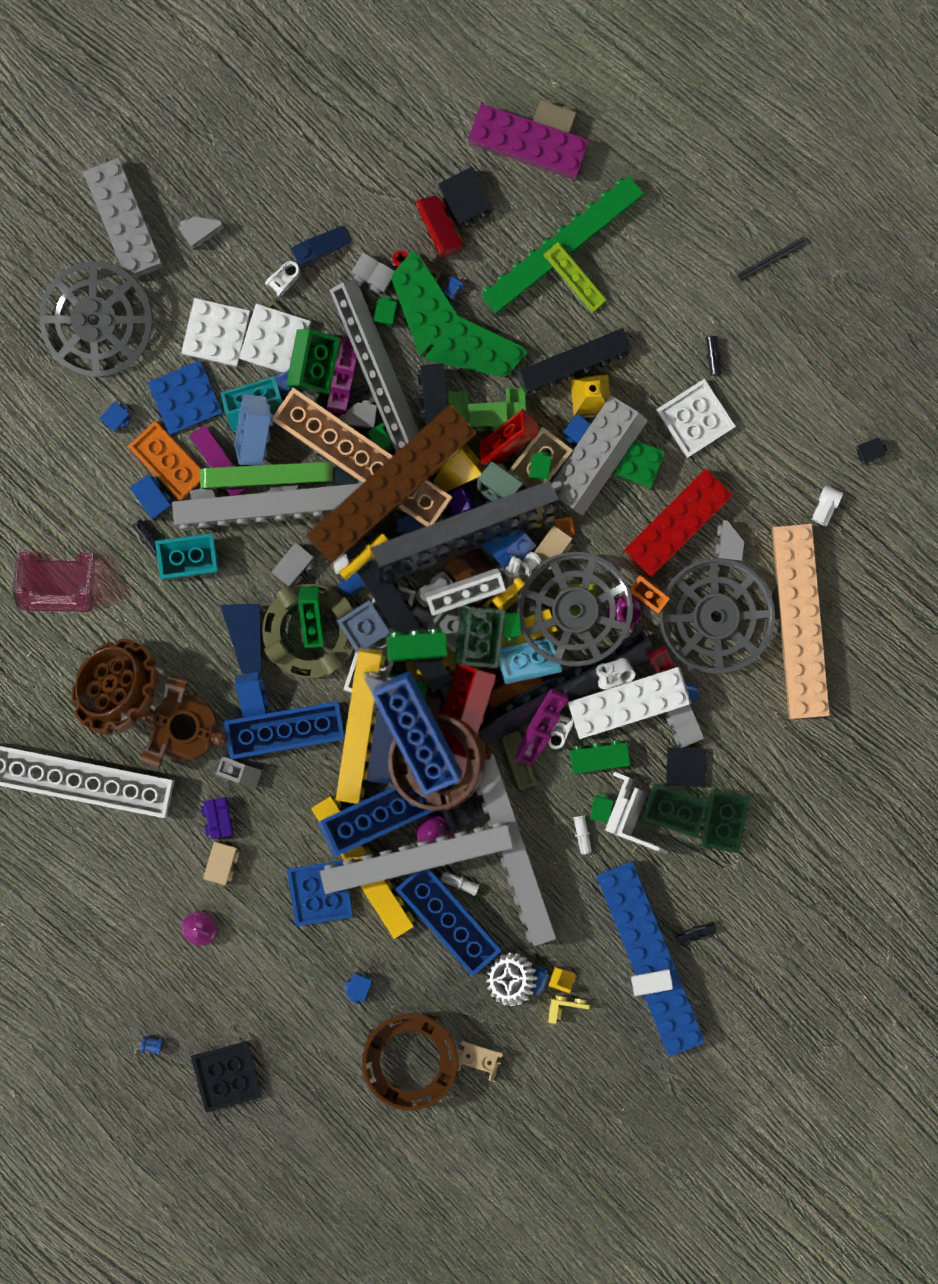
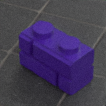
(218, 818)

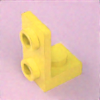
(555, 1011)

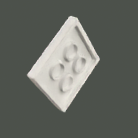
(215, 332)
(271, 338)
(695, 418)

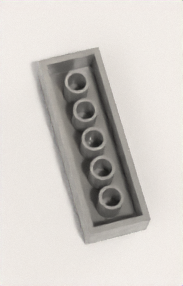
(123, 218)
(597, 454)

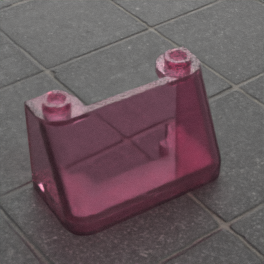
(53, 584)

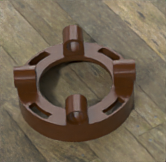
(453, 798)
(393, 1095)

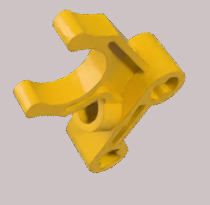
(506, 598)

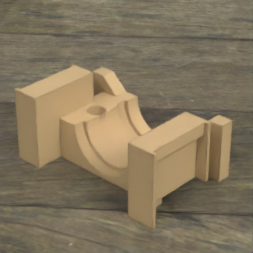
(478, 1058)

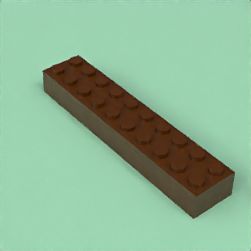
(391, 485)

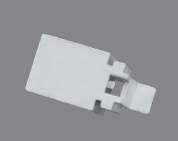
(627, 812)

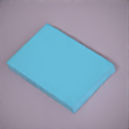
(523, 663)

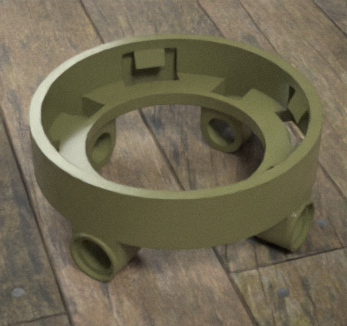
(277, 652)

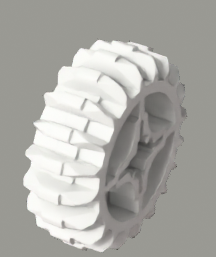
(512, 996)

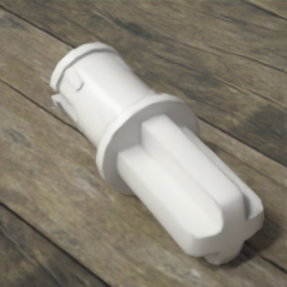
(512, 571)
(582, 834)
(459, 883)

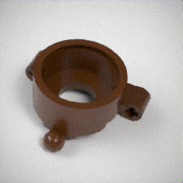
(174, 704)

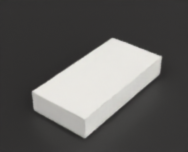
(651, 982)

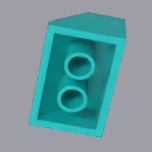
(233, 398)
(187, 557)

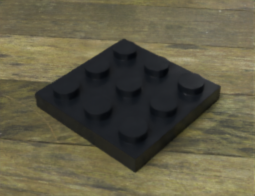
(226, 1076)

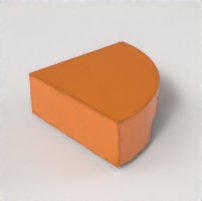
(565, 525)

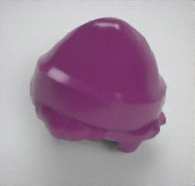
(621, 610)
(433, 827)
(199, 928)

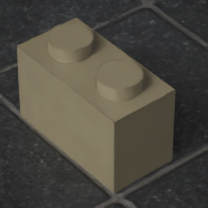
(555, 116)

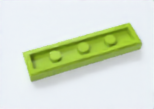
(574, 277)

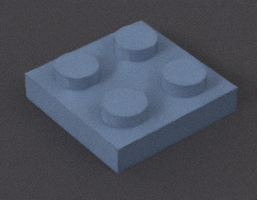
(363, 626)

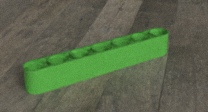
(266, 475)

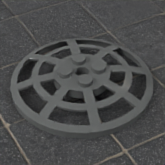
(107, 318)
(575, 597)
(729, 611)

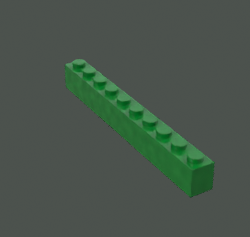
(570, 237)

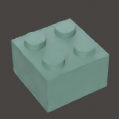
(497, 483)

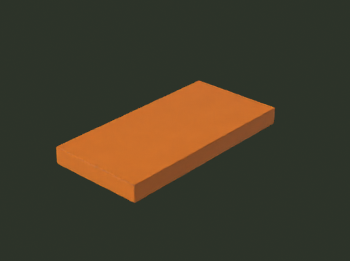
(167, 460)

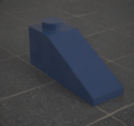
(319, 246)

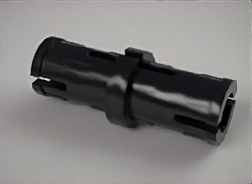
(711, 342)
(146, 536)
(695, 932)

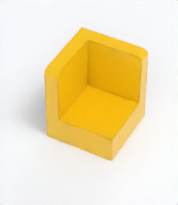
(562, 979)

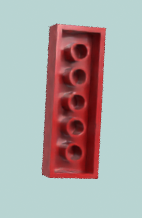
(677, 523)
(467, 701)

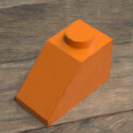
(649, 593)

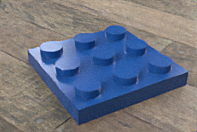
(185, 397)
(309, 898)

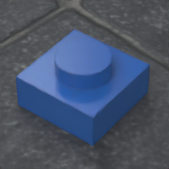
(281, 380)

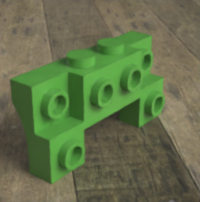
(488, 414)

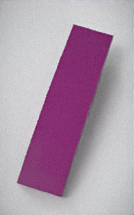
(342, 378)
(213, 454)
(540, 727)

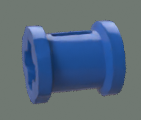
(453, 289)
(154, 1049)

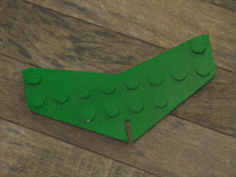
(436, 322)

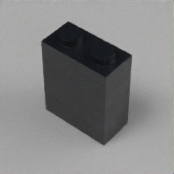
(465, 197)

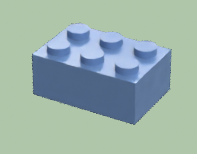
(253, 430)

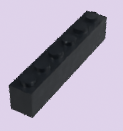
(573, 361)

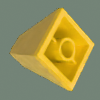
(584, 400)
(459, 470)

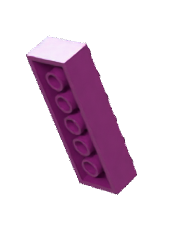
(528, 142)

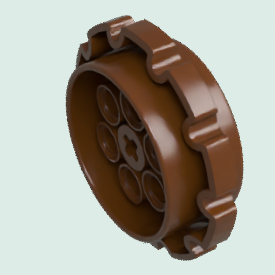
(115, 686)

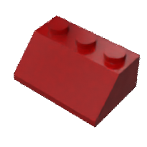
(439, 226)
(508, 438)

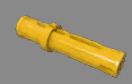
(361, 559)

